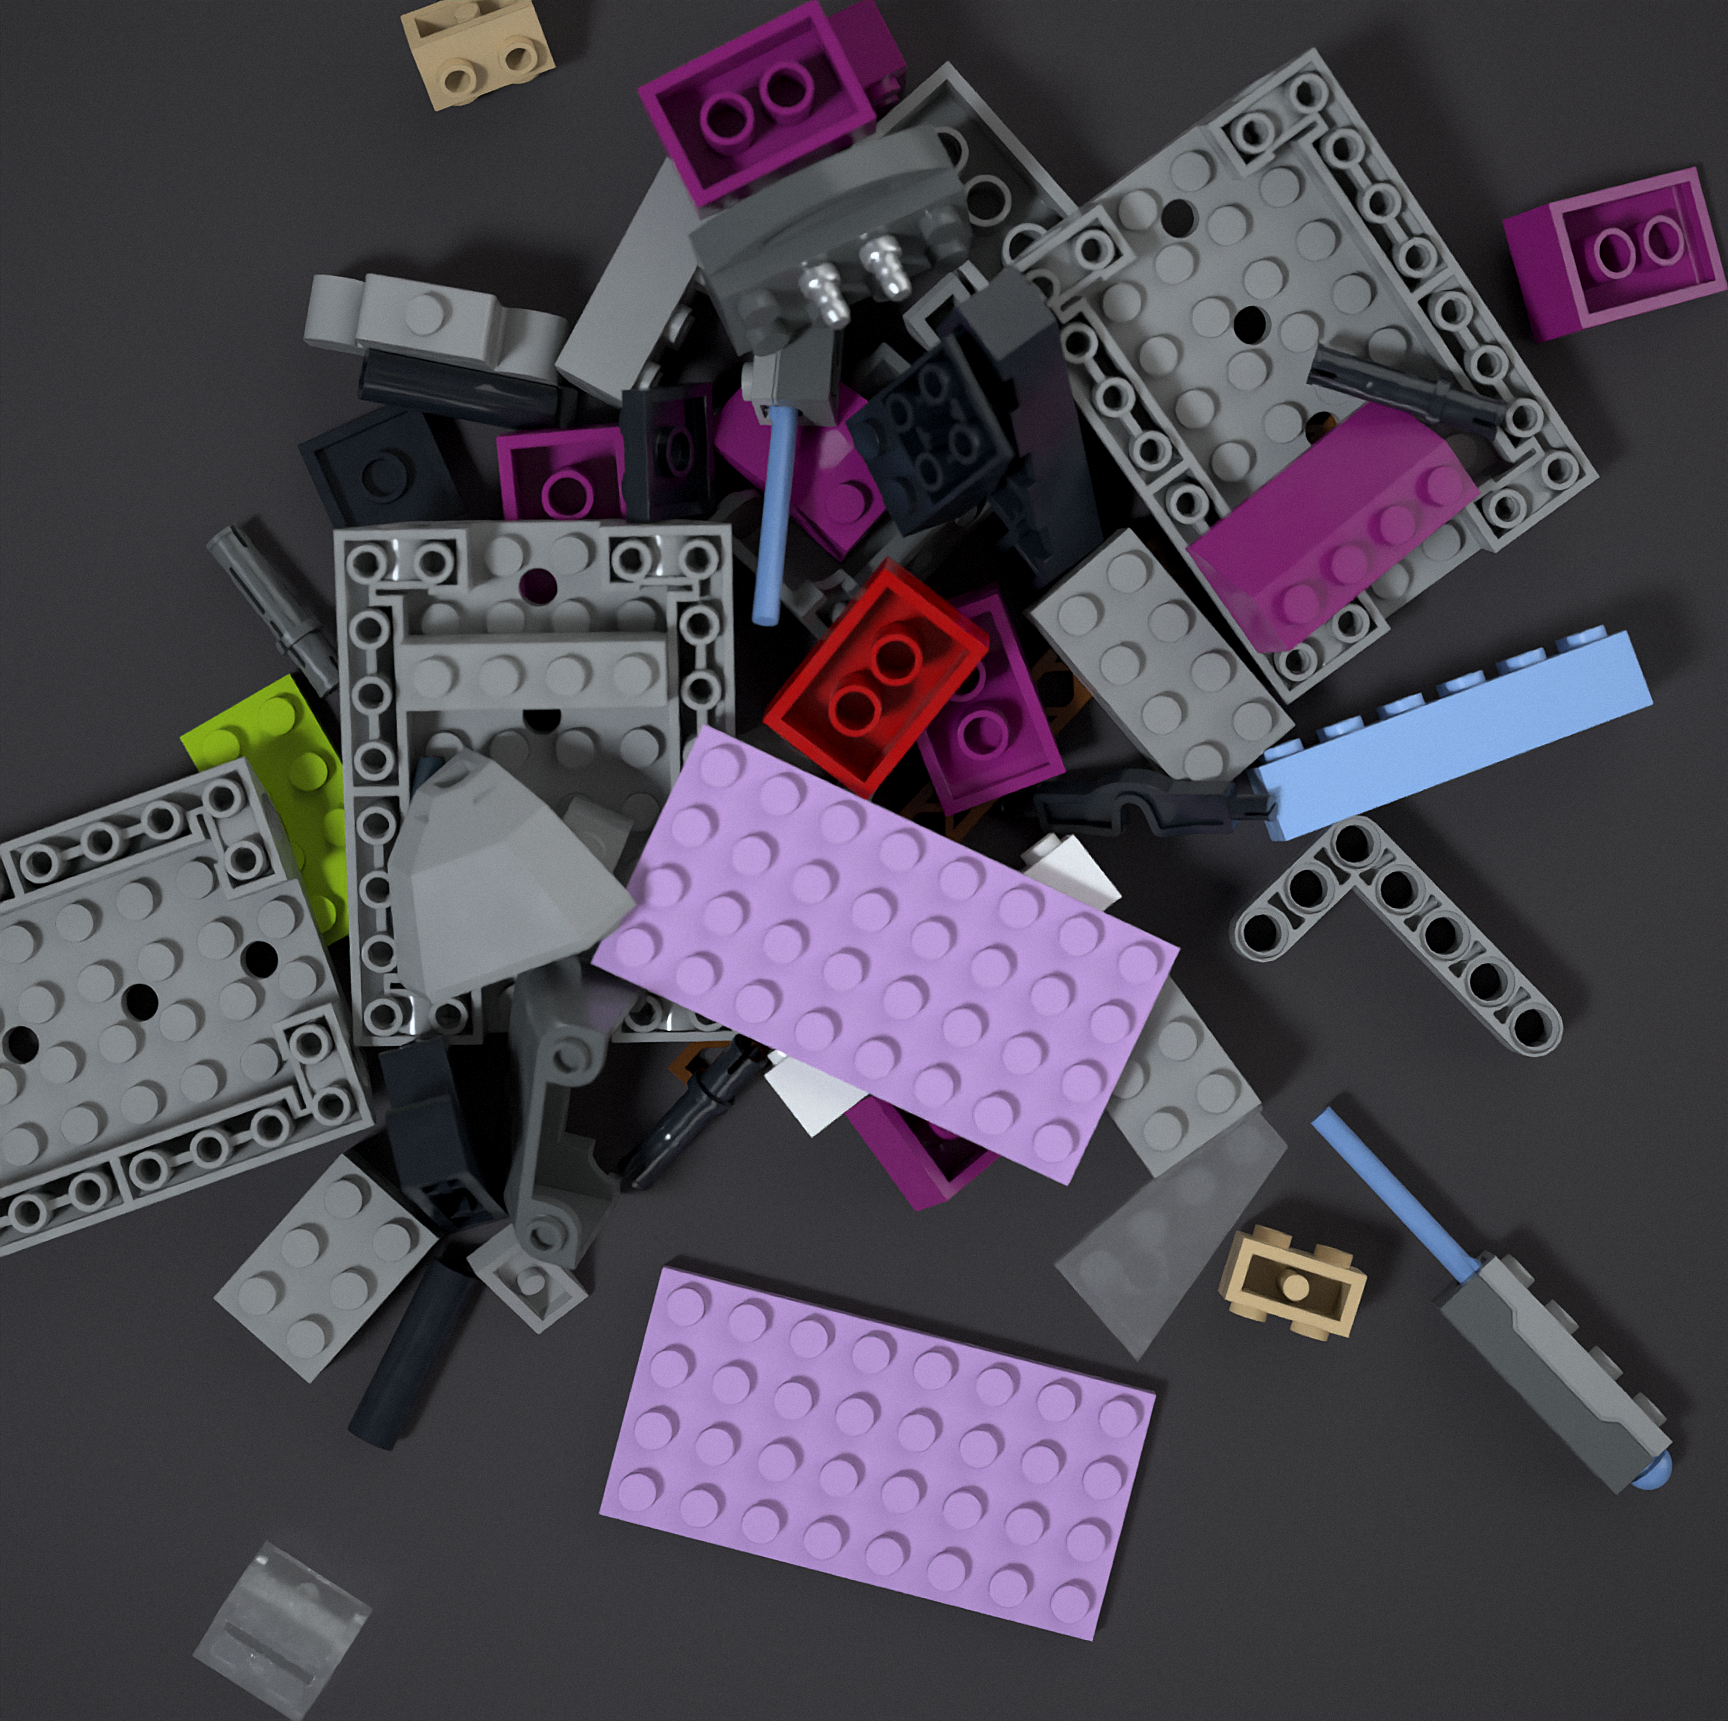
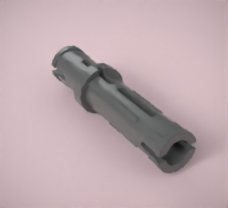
(270, 598)

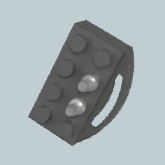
(834, 239)

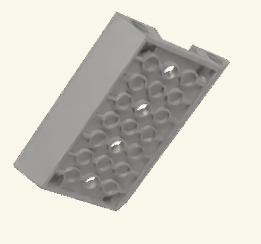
(1334, 252)
(626, 759)
(230, 1061)

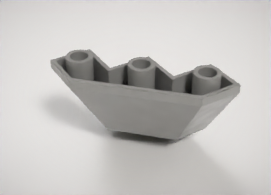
(491, 883)

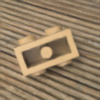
(475, 47)
(1310, 1289)

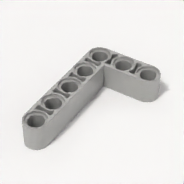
(1408, 922)

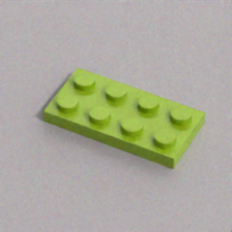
(302, 779)

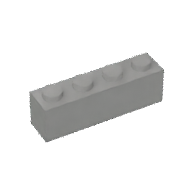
(534, 671)

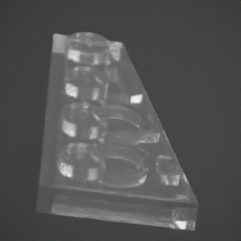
(1163, 1235)

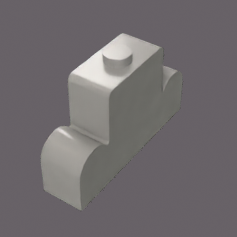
(435, 326)

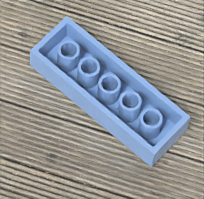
(1460, 732)

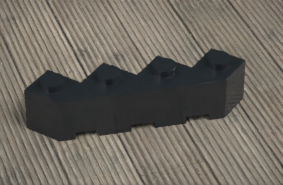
(1023, 375)

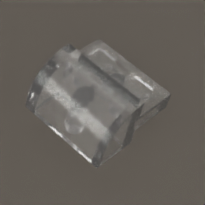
(282, 1632)

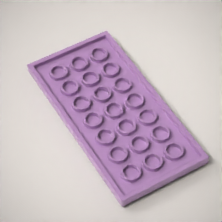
(886, 955)
(877, 1453)

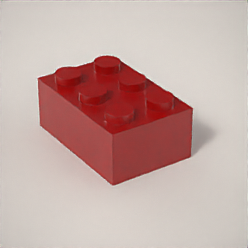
(876, 678)

